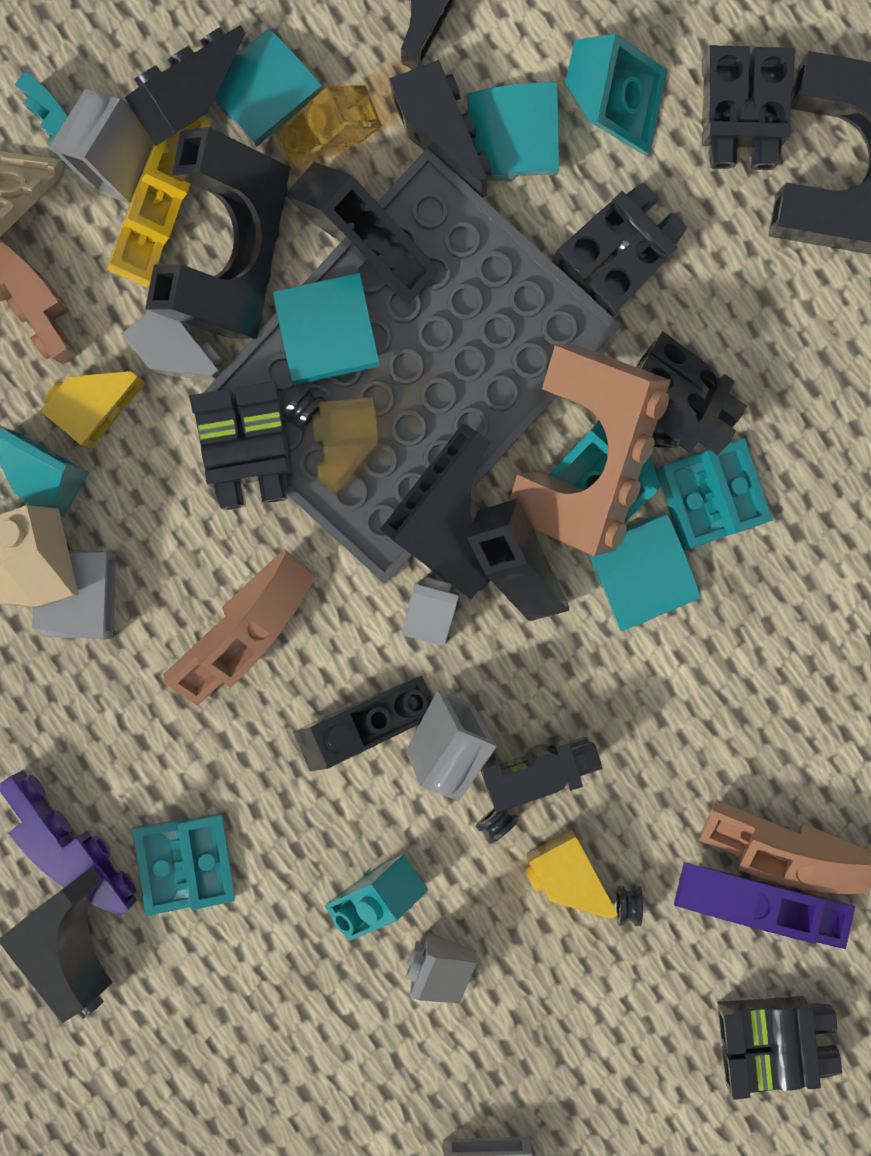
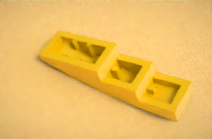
(151, 212)

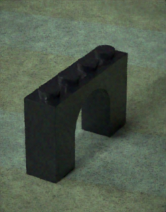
(254, 197)
(817, 215)

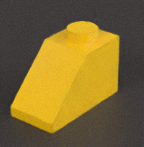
(90, 403)
(568, 876)

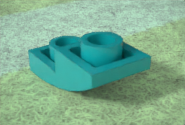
(42, 105)

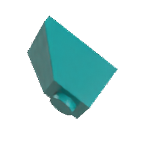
(617, 88)
(587, 461)
(39, 473)

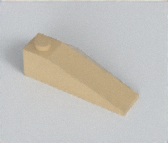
(34, 558)

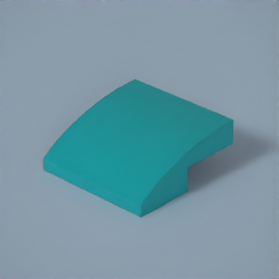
(265, 87)
(517, 129)
(326, 329)
(713, 495)
(646, 573)
(183, 864)

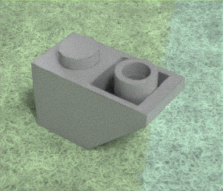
(171, 348)
(430, 611)
(439, 969)

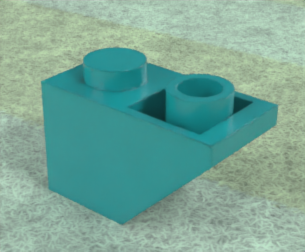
(377, 898)

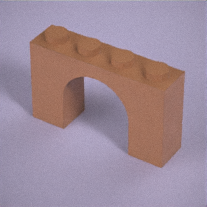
(628, 407)

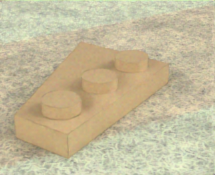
(23, 183)

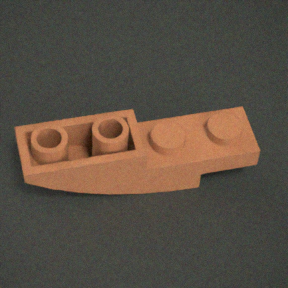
(34, 301)
(249, 628)
(797, 860)

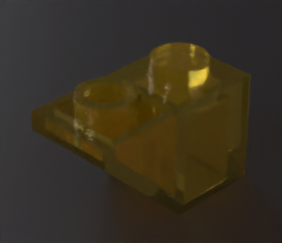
(329, 125)
(348, 439)

